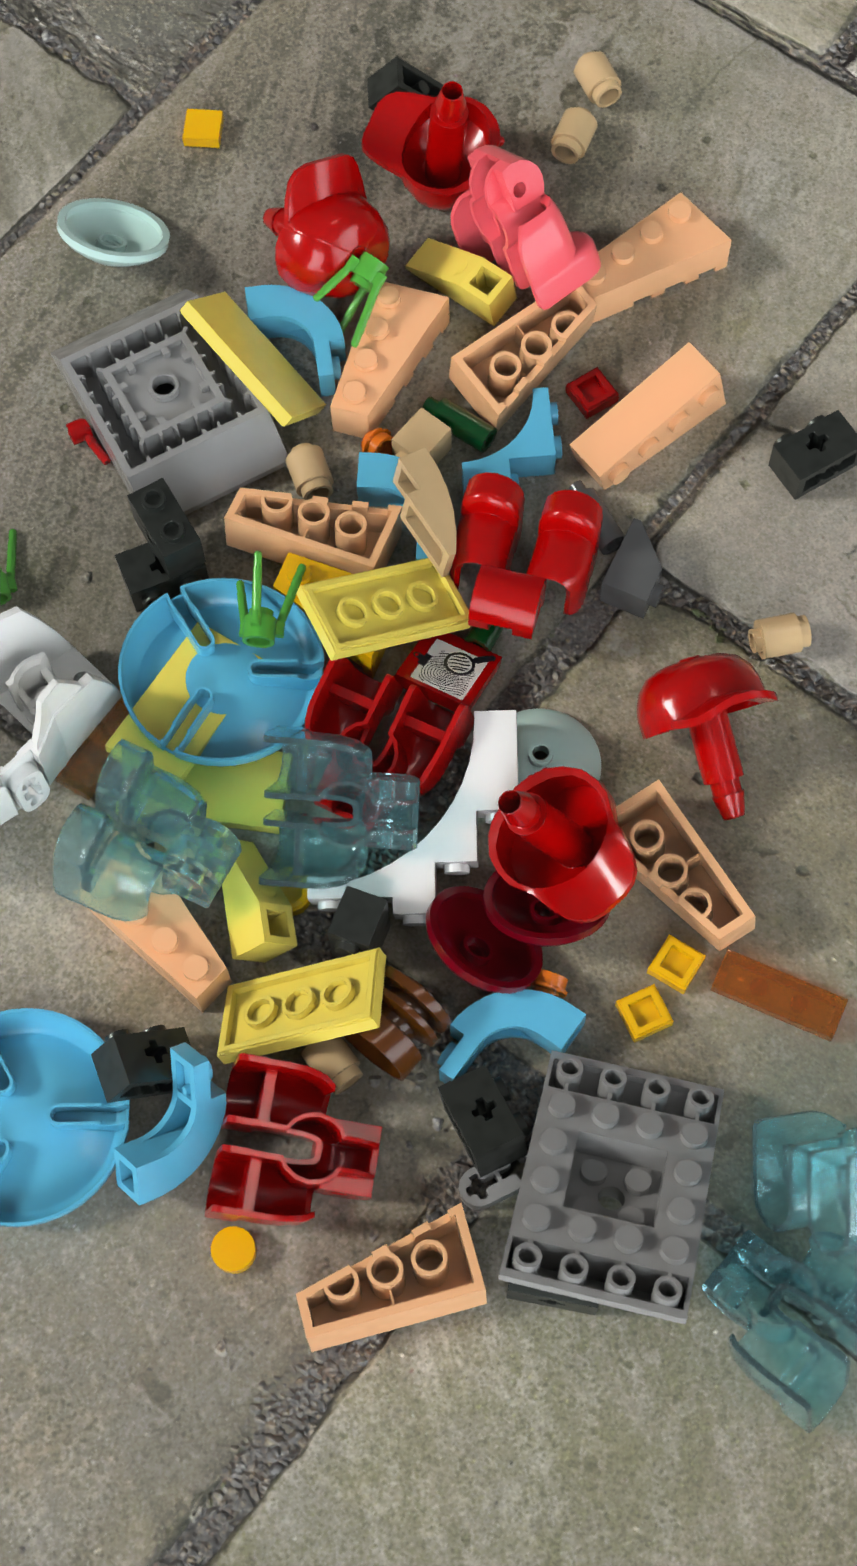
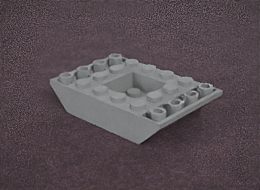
(200, 436)
(622, 1138)

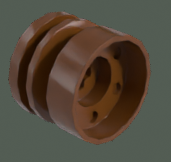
(406, 1014)

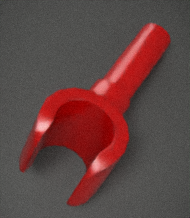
(80, 431)

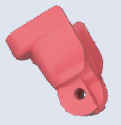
(521, 227)

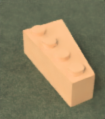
(655, 254)
(390, 349)
(518, 355)
(650, 417)
(331, 533)
(681, 868)
(175, 948)
(396, 1286)

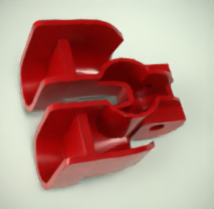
(490, 536)
(420, 737)
(291, 1103)

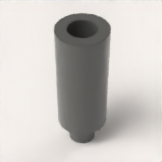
(611, 534)

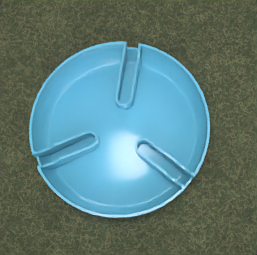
(224, 675)
(52, 1117)

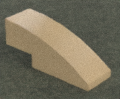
(427, 508)

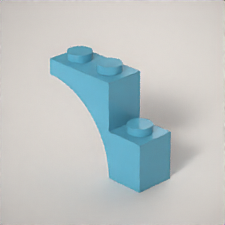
(532, 450)

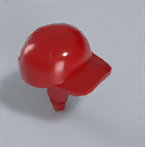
(429, 141)
(324, 225)
(699, 697)
(563, 843)

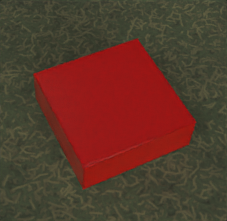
(592, 393)

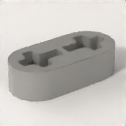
(495, 1193)

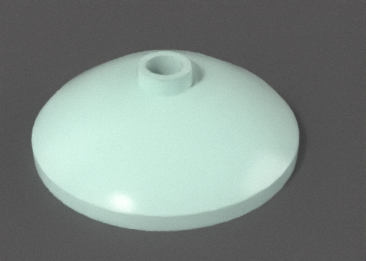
(112, 232)
(560, 738)

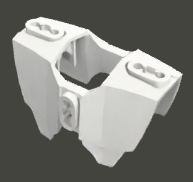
(53, 697)

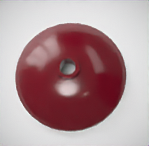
(528, 919)
(475, 947)

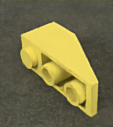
(465, 279)
(256, 914)

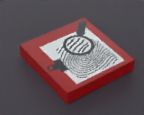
(449, 670)

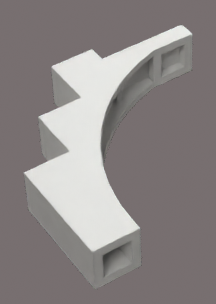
(453, 842)

